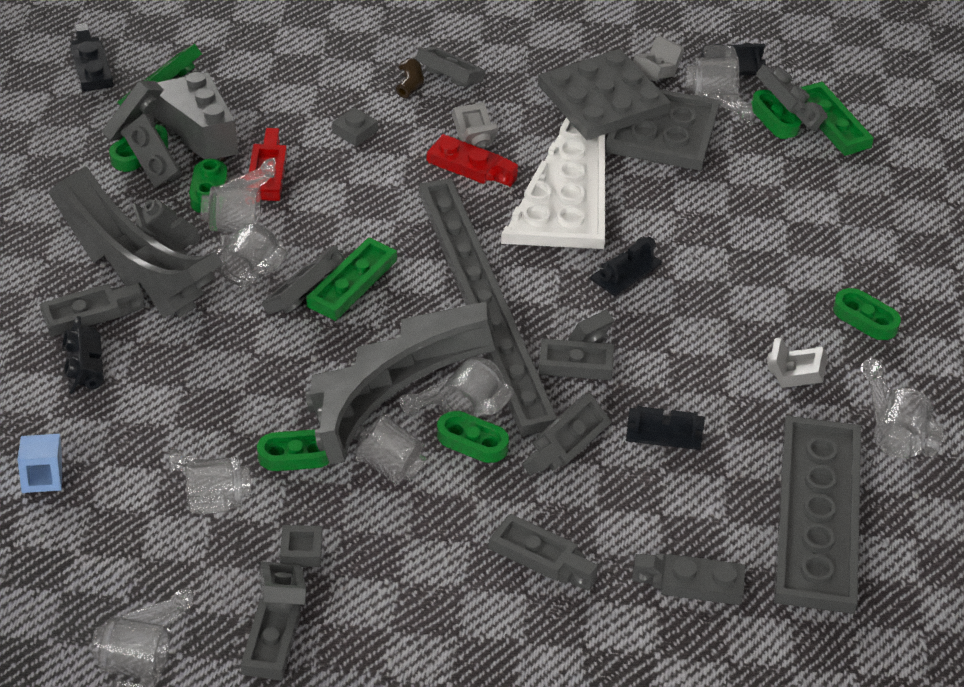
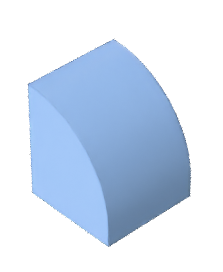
(40, 463)

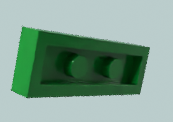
(179, 64)
(841, 125)
(351, 279)

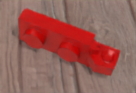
(271, 148)
(471, 161)

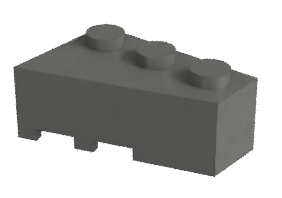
(198, 114)

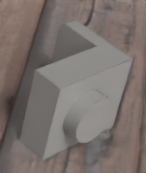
(661, 60)
(474, 125)
(797, 366)

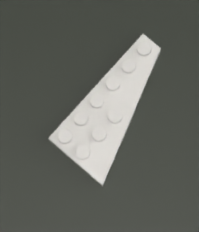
(564, 197)

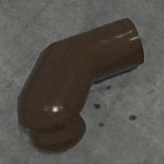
(414, 77)

